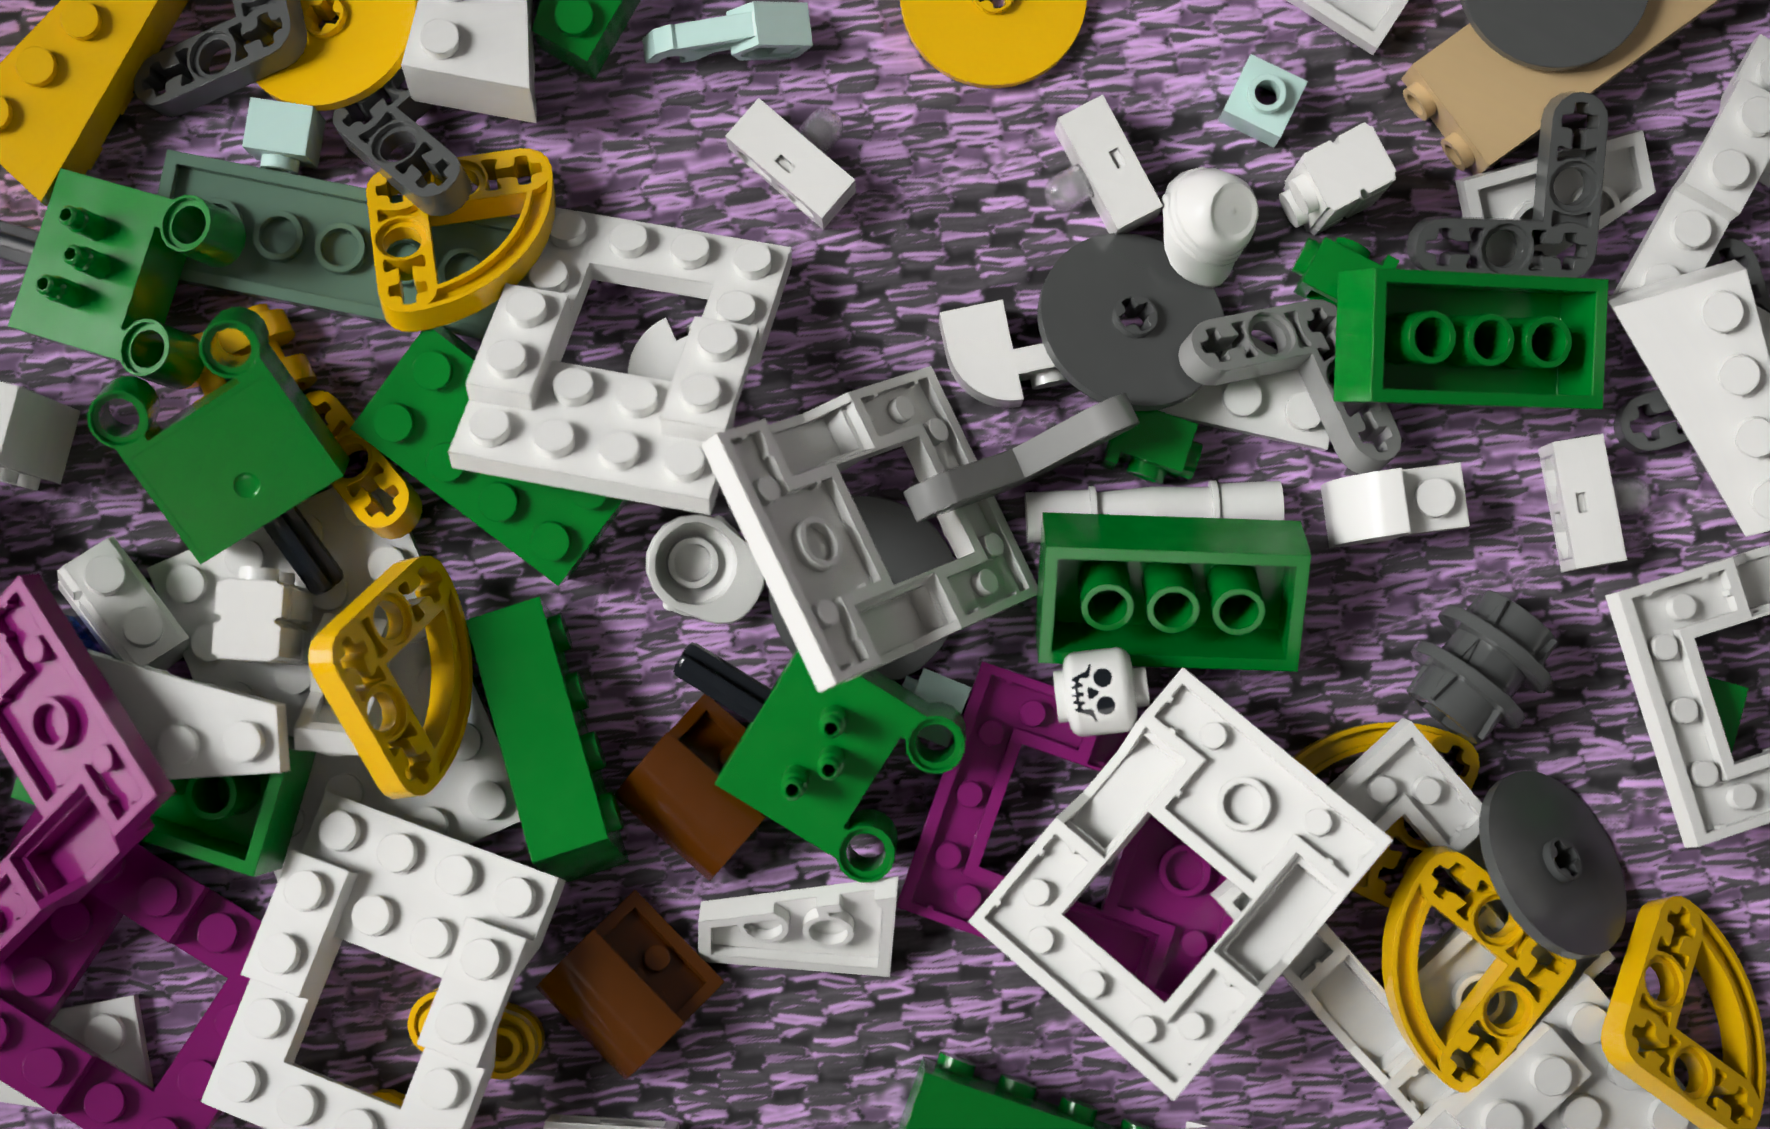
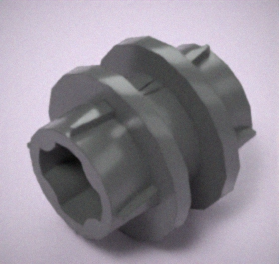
(1482, 666)

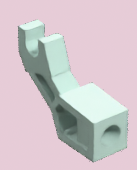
(750, 31)

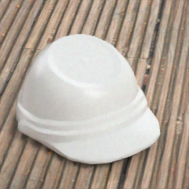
(1207, 223)
(703, 569)

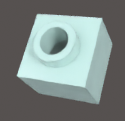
(1254, 118)
(283, 135)
(938, 688)

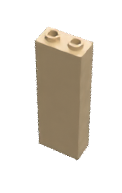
(1496, 106)

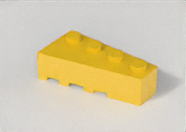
(73, 83)

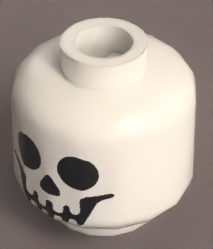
(1100, 691)

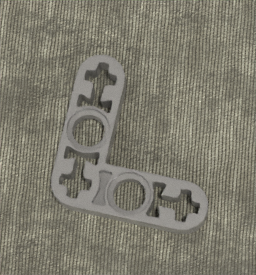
(1298, 350)
(1023, 463)

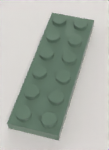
(314, 241)

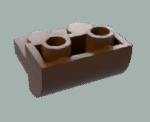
(677, 790)
(630, 984)

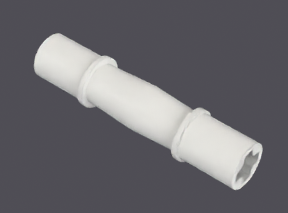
(1219, 500)

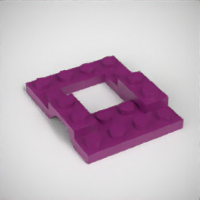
(74, 759)
(1158, 899)
(51, 961)

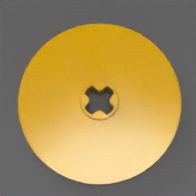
(989, 44)
(344, 58)

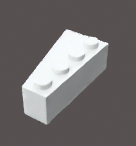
(473, 56)
(1714, 372)

